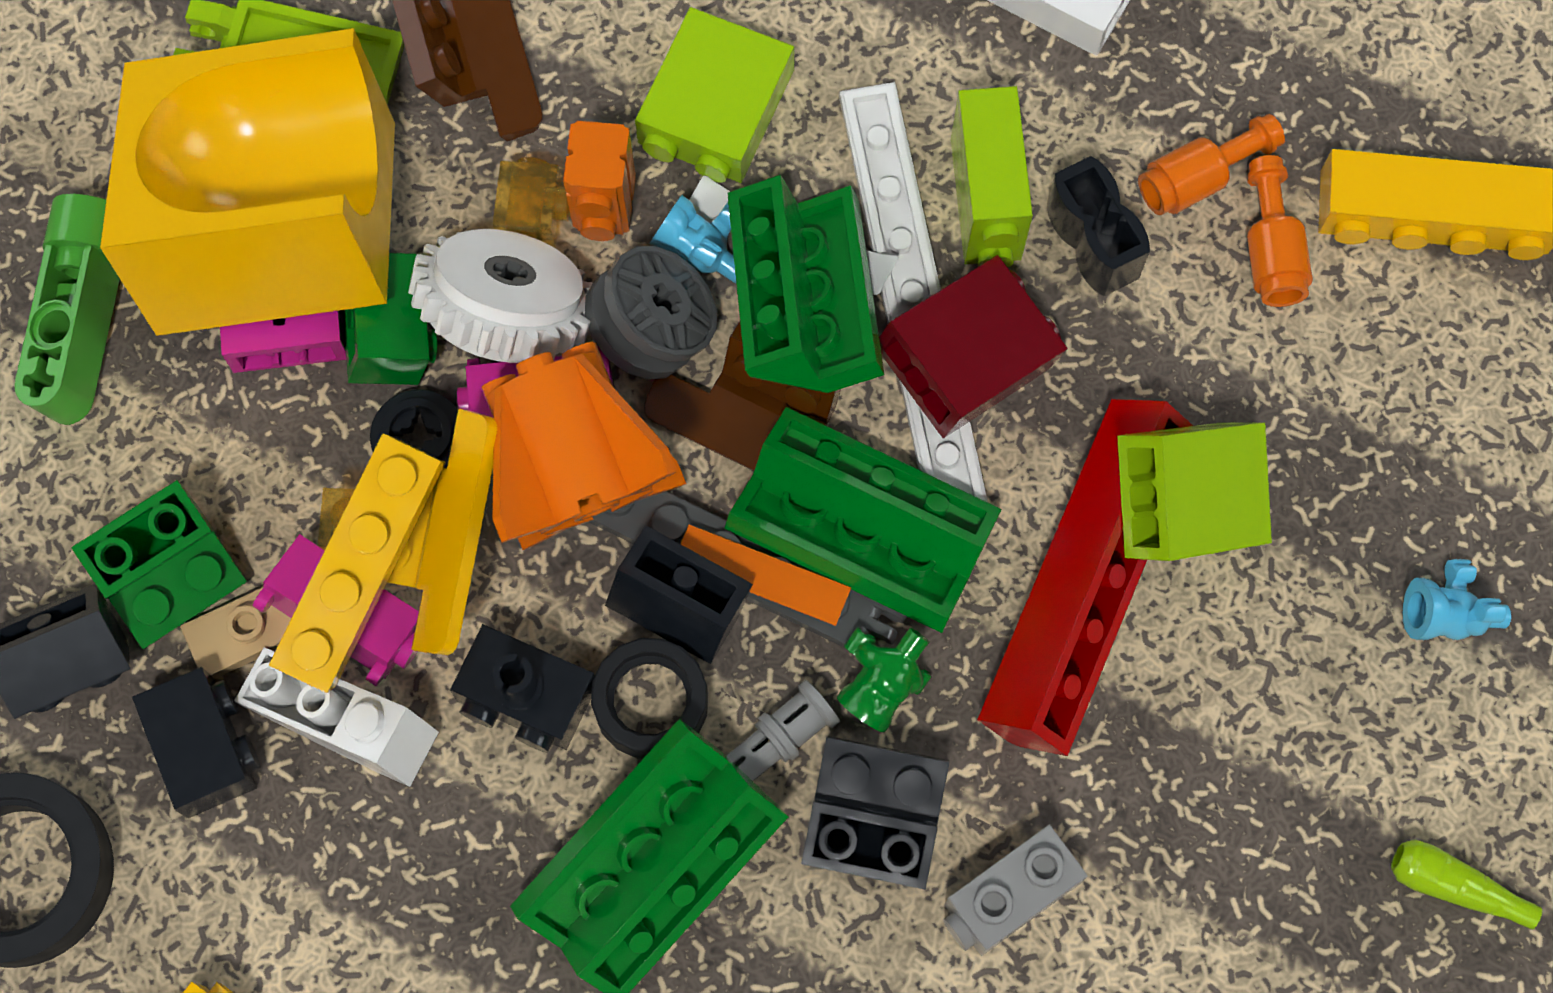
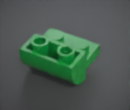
(160, 564)

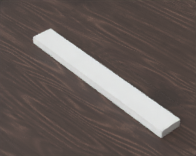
(899, 229)

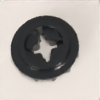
(401, 414)

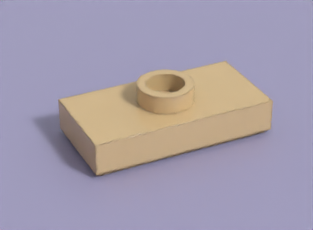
(233, 635)

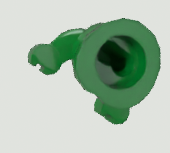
(885, 677)

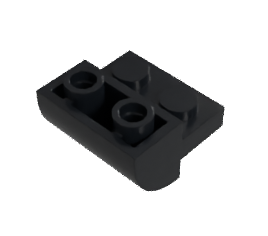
(875, 812)

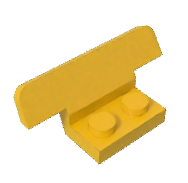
(447, 535)

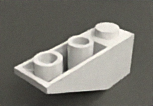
(343, 720)

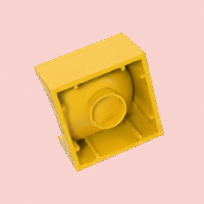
(251, 183)

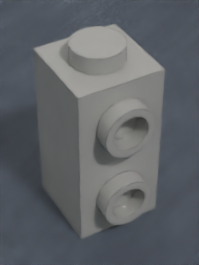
(1012, 892)

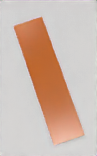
(771, 576)

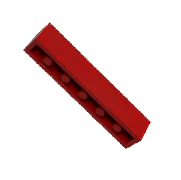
(1075, 598)

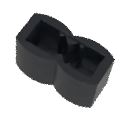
(1089, 218)

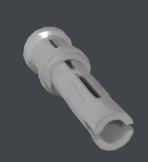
(784, 732)

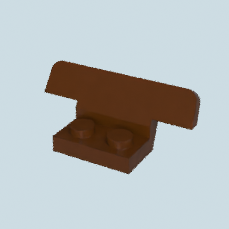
(469, 53)
(736, 411)

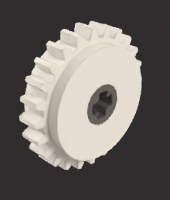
(501, 295)

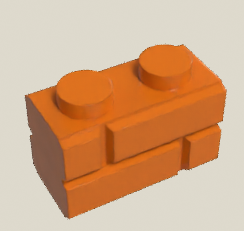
(599, 179)

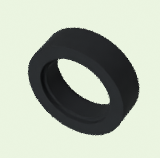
(89, 875)

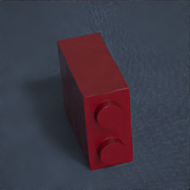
(970, 345)

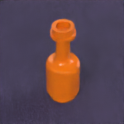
(1202, 166)
(1277, 241)

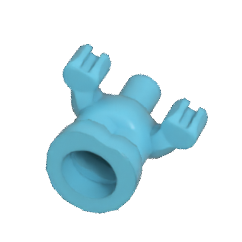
(697, 240)
(1451, 610)

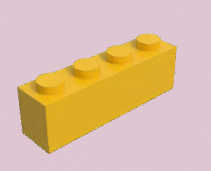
(1437, 203)
(357, 563)

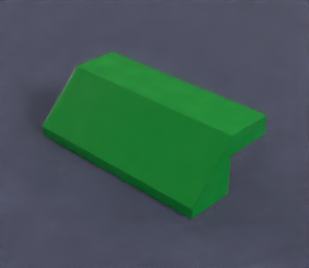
(803, 287)
(863, 519)
(649, 861)

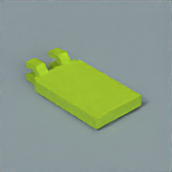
(267, 21)

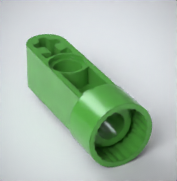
(68, 313)

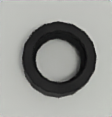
(630, 656)

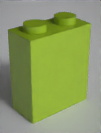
(714, 96)
(991, 175)
(1194, 490)

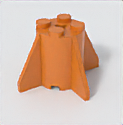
(568, 447)

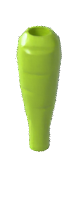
(1444, 877)

